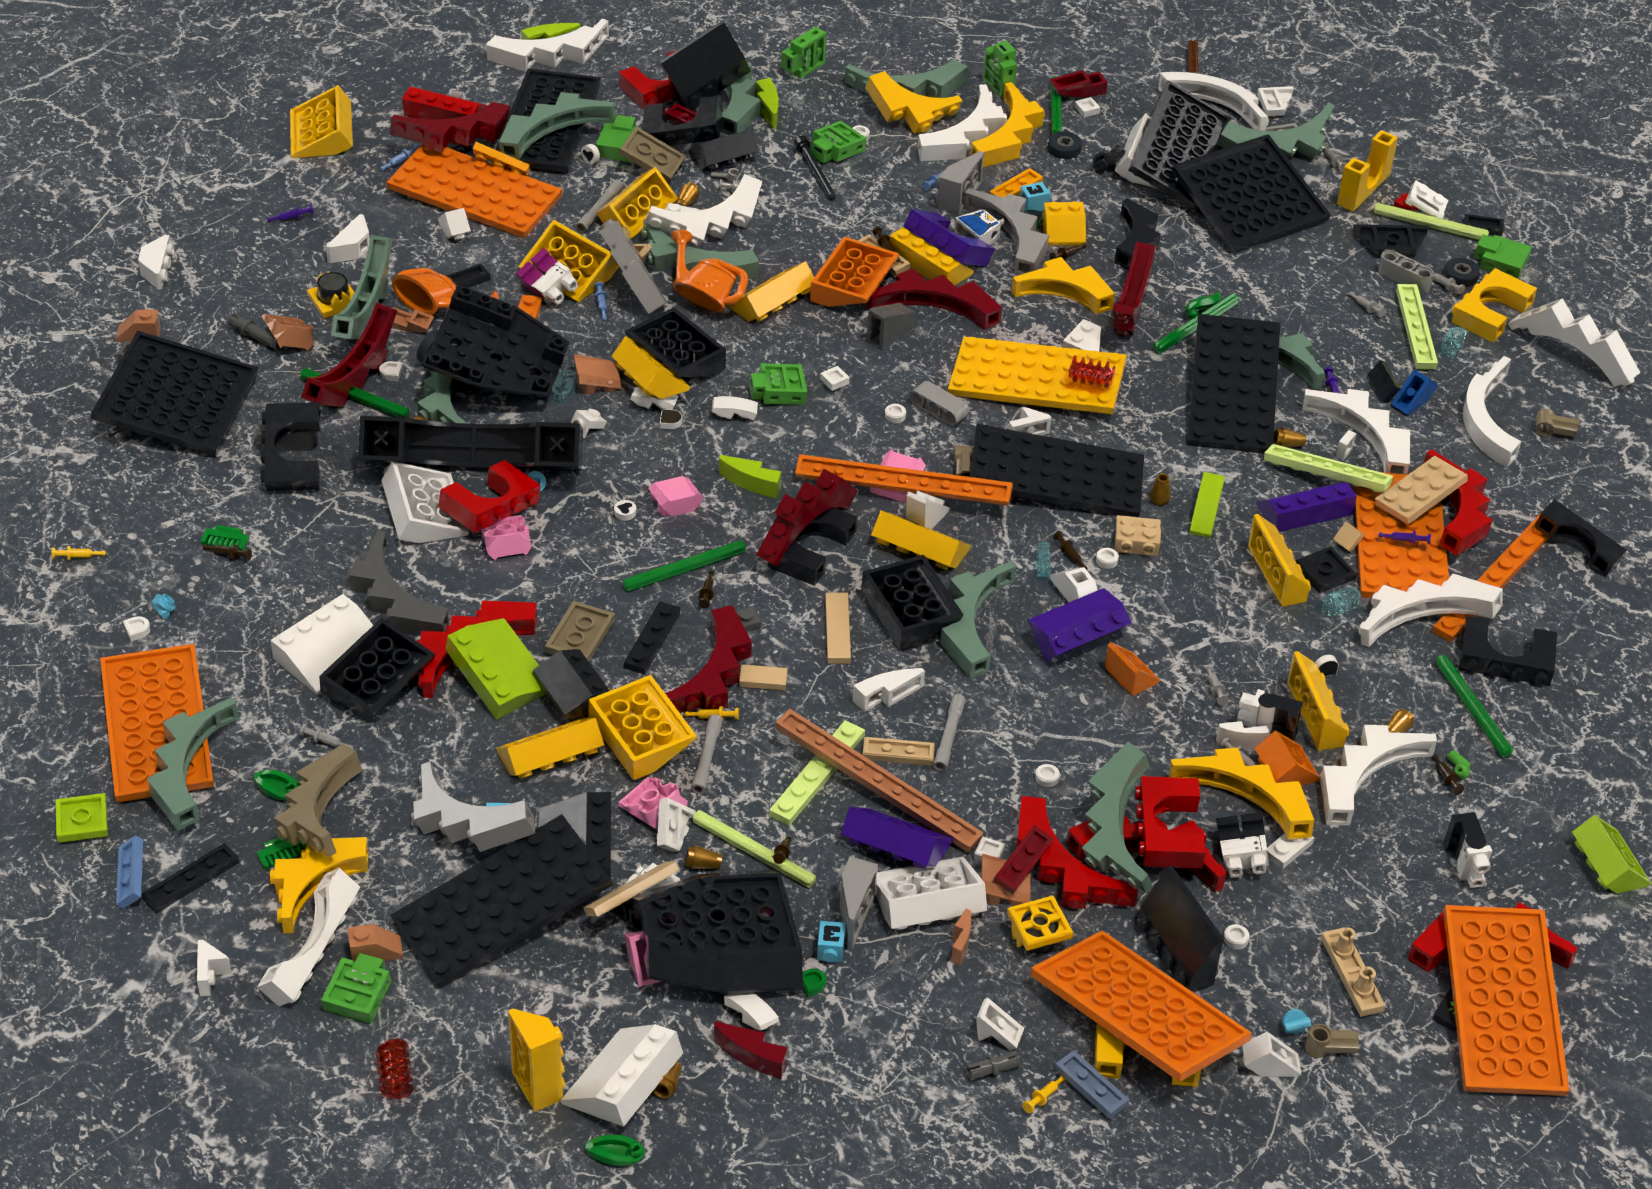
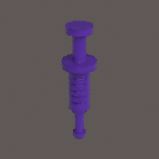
(292, 214)
(1331, 381)
(1411, 537)

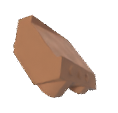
(290, 331)
(596, 374)
(994, 892)

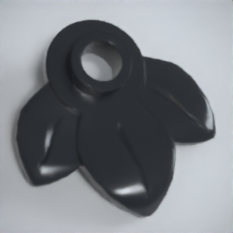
(1103, 160)

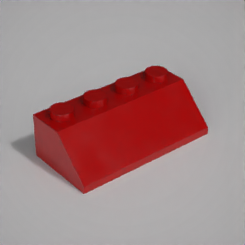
(432, 105)

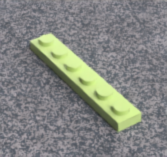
(1416, 326)
(1329, 468)
(812, 778)

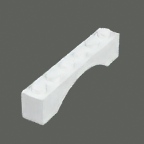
(332, 899)

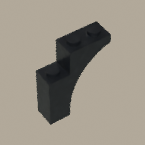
(1142, 229)

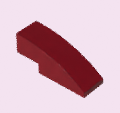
(1080, 84)
(751, 1049)

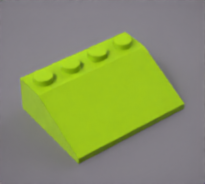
(495, 665)

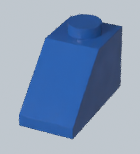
(1414, 393)

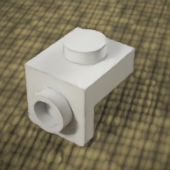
(589, 419)

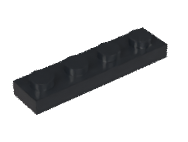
(652, 638)

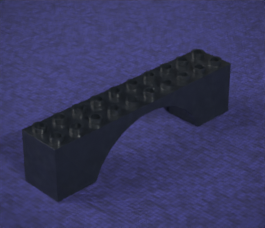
(470, 445)

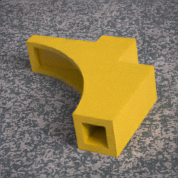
(916, 109)
(1060, 280)
(298, 878)

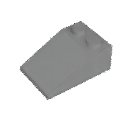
(956, 181)
(856, 894)

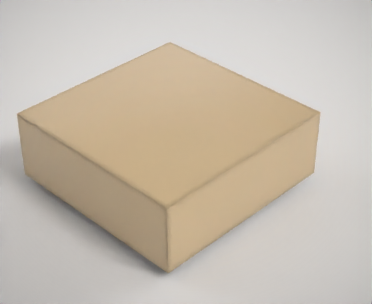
(1348, 536)

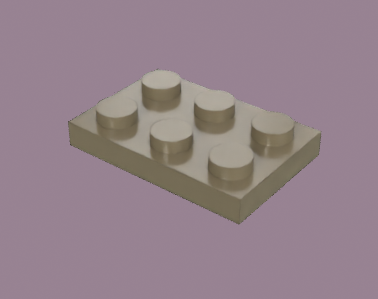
(650, 152)
(582, 629)

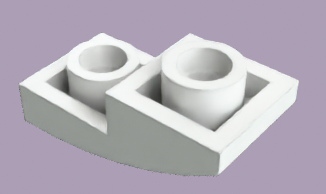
(644, 400)
(726, 406)
(1240, 736)
(753, 1009)

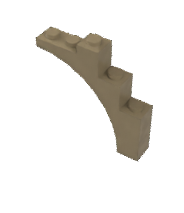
(308, 801)

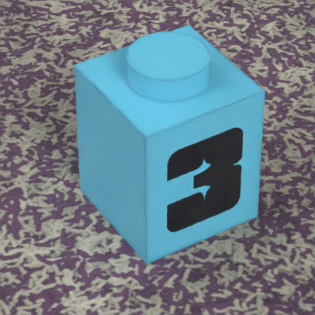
(1035, 195)
(831, 941)

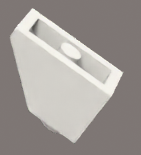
(454, 224)
(1270, 1057)

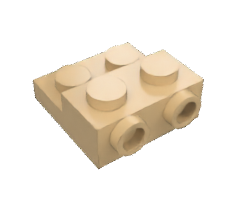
(1137, 535)

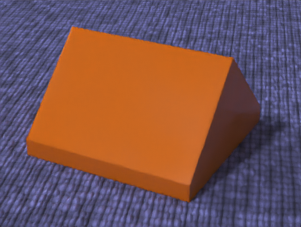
(1129, 669)

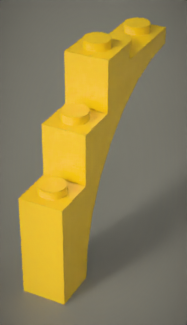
(1018, 130)
(1227, 771)

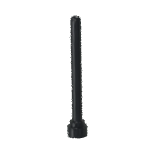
(803, 145)

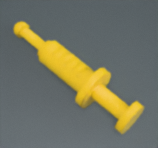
(80, 553)
(705, 713)
(1039, 1097)

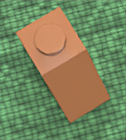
(141, 320)
(374, 942)

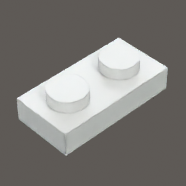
(1285, 851)

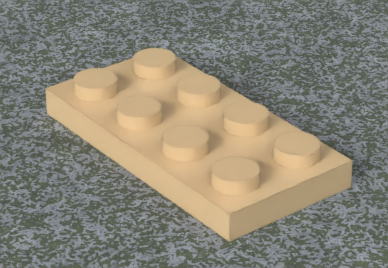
(1421, 490)

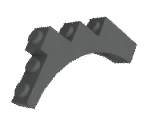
(387, 597)

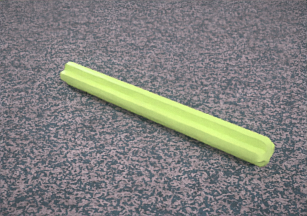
(1432, 222)
(753, 848)

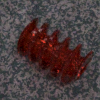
(1091, 373)
(394, 1069)

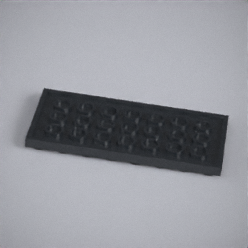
(1176, 132)
(556, 149)
(1234, 384)
(1060, 470)
(501, 901)

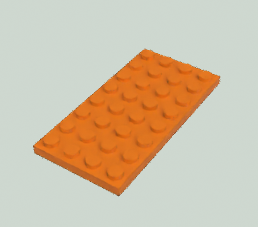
(484, 190)
(1397, 562)
(138, 697)
(1505, 1001)
(1141, 1005)

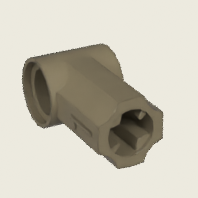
(1549, 423)
(962, 460)
(1324, 1040)

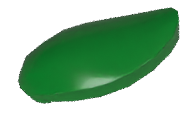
(1201, 303)
(275, 783)
(615, 1150)

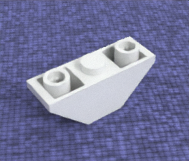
(350, 242)
(155, 260)
(925, 509)
(1074, 583)

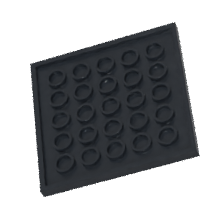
(1250, 193)
(175, 393)

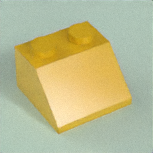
(1064, 223)

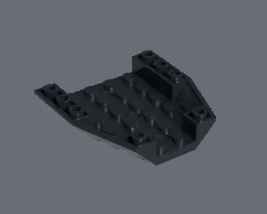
(499, 331)
(727, 955)

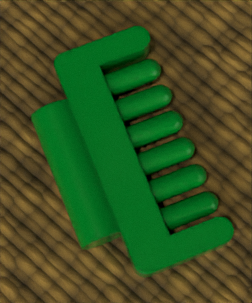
(226, 534)
(278, 847)

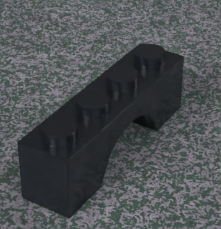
(1560, 521)

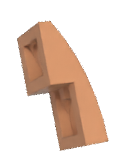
(413, 322)
(961, 937)

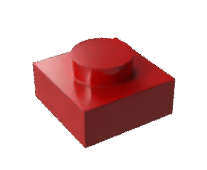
(1400, 203)

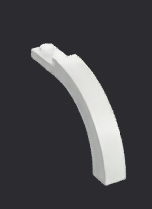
(1221, 92)
(1478, 423)

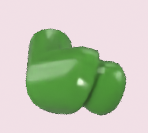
(1462, 766)

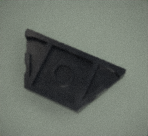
(1399, 238)

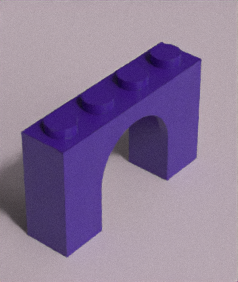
(934, 230)

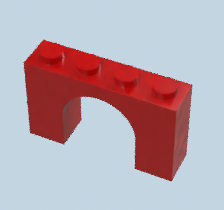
(643, 89)
(479, 512)
(1160, 845)

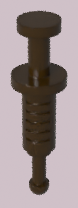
(883, 240)
(1065, 252)
(1066, 546)
(233, 551)
(706, 592)
(1450, 778)
(782, 851)

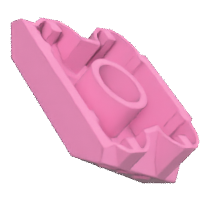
(901, 461)
(675, 496)
(507, 537)
(645, 799)

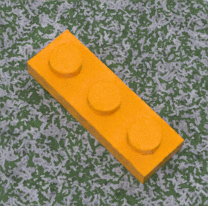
(500, 159)
(1014, 184)

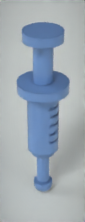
(400, 158)
(932, 181)
(601, 297)

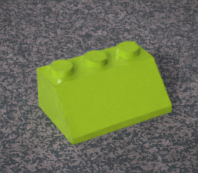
(1609, 856)

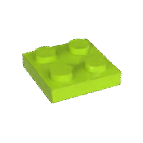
(81, 817)

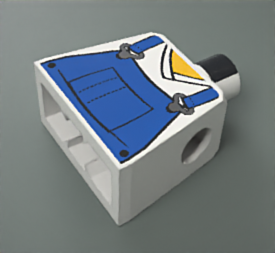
(979, 226)

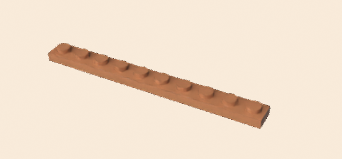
(878, 780)

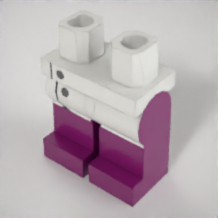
(546, 277)

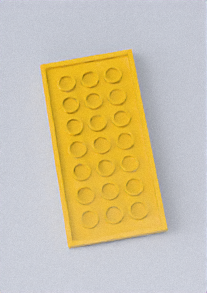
(1032, 375)

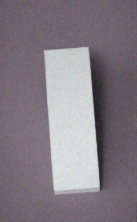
(887, 687)

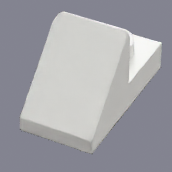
(1031, 422)
(210, 963)
(997, 1023)

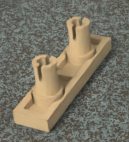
(1352, 971)

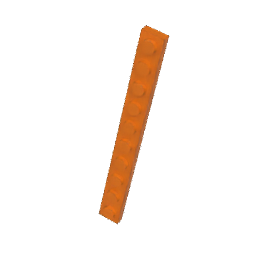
(907, 480)
(1497, 575)

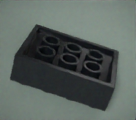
(705, 66)
(679, 345)
(909, 601)
(374, 668)
(590, 818)
(1181, 932)

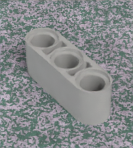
(1405, 270)
(939, 403)

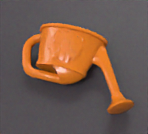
(709, 281)
(425, 289)

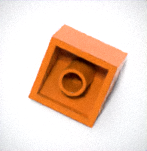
(1286, 760)

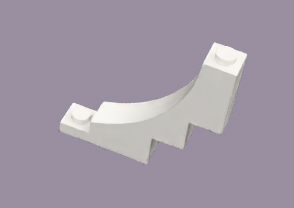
(573, 46)
(1605, 350)

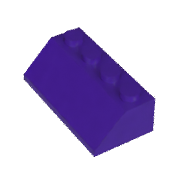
(1309, 506)
(1078, 623)
(895, 836)

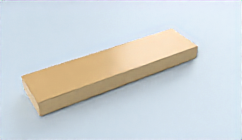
(837, 628)
(631, 889)

